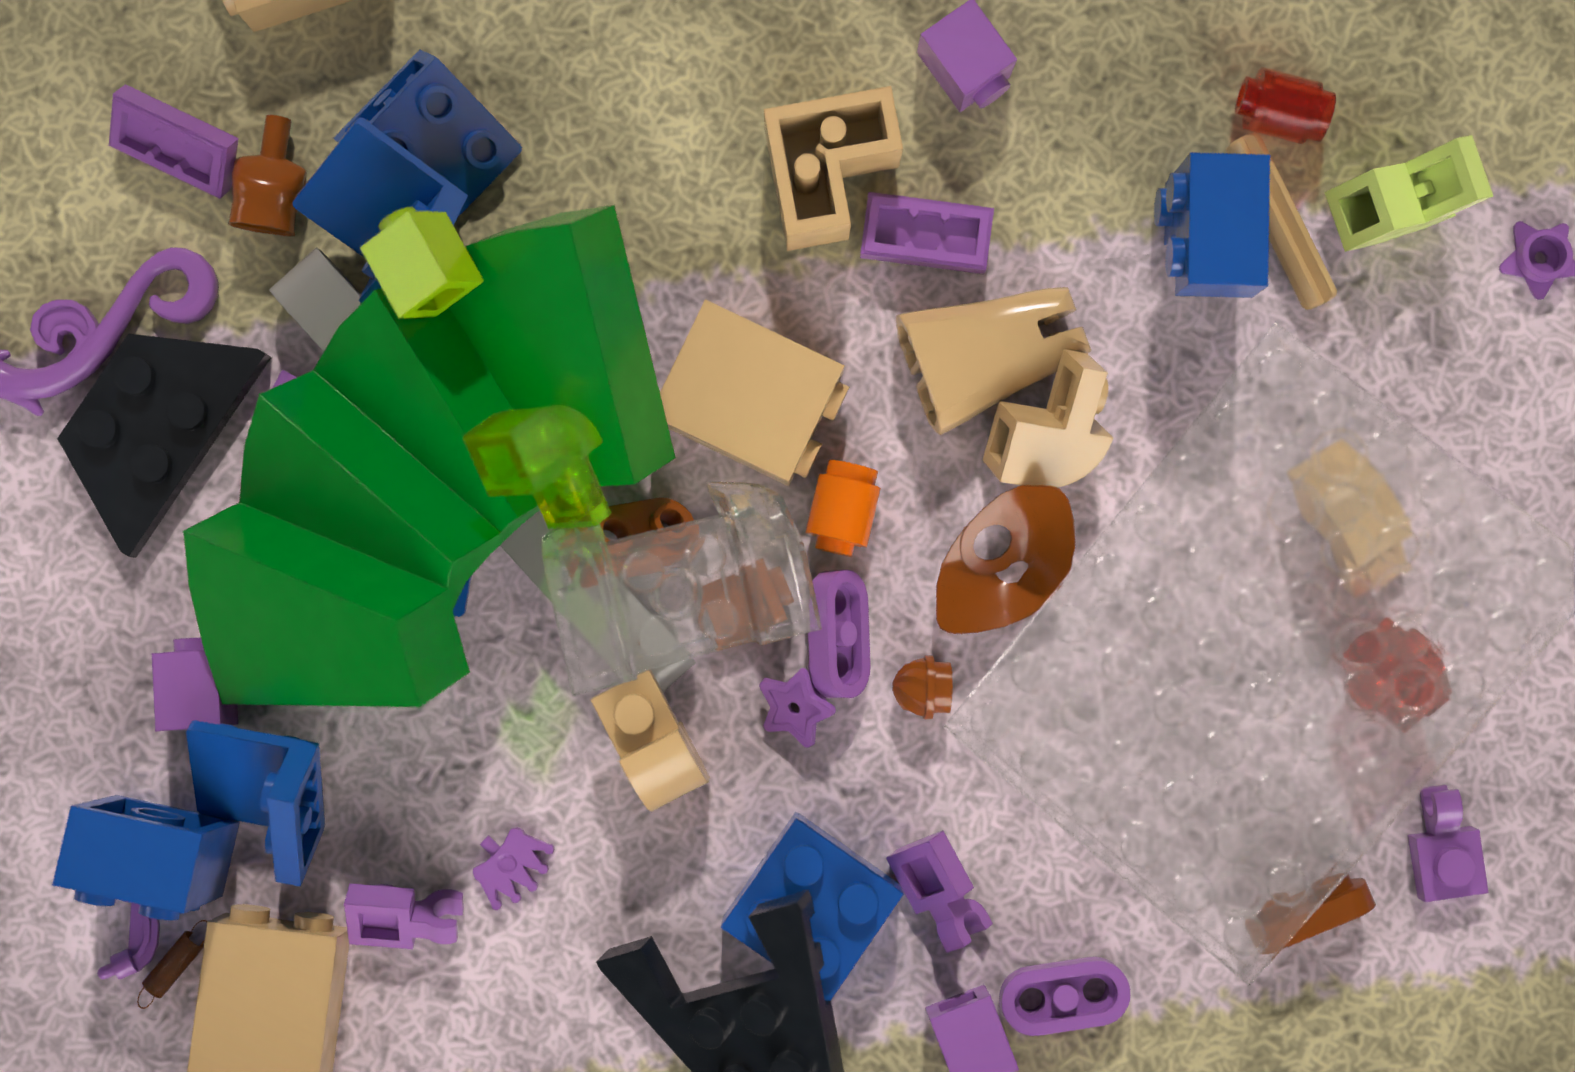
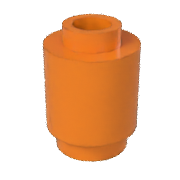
(843, 507)

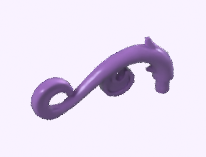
(98, 340)

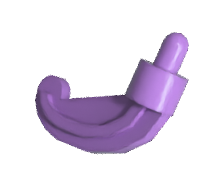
(141, 947)

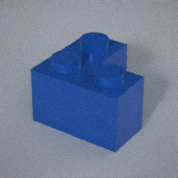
(1217, 224)

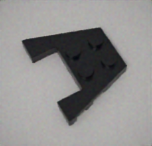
(748, 1023)

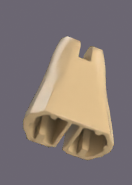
(984, 351)

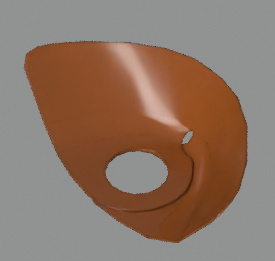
(1042, 535)

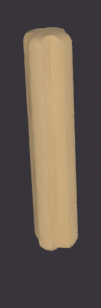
(1289, 234)

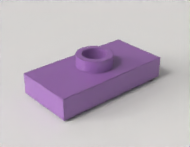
(172, 141)
(926, 233)

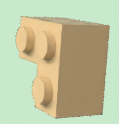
(818, 146)

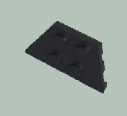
(153, 425)

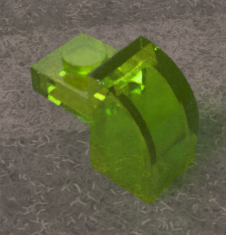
(545, 456)

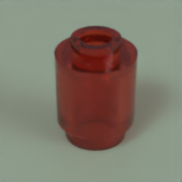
(1285, 106)

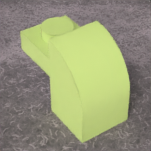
(1409, 194)

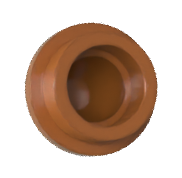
(924, 687)

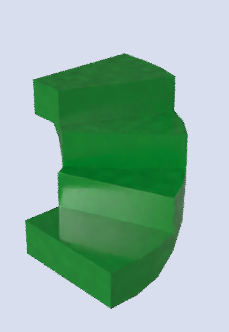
(358, 477)

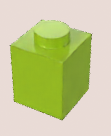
(420, 262)

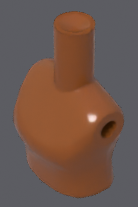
(267, 184)

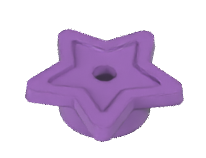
(1557, 254)
(811, 704)

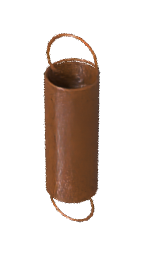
(171, 966)

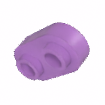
(841, 649)
(1063, 1000)

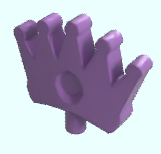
(509, 865)

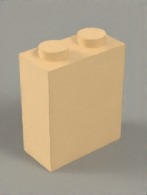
(751, 394)
(269, 993)

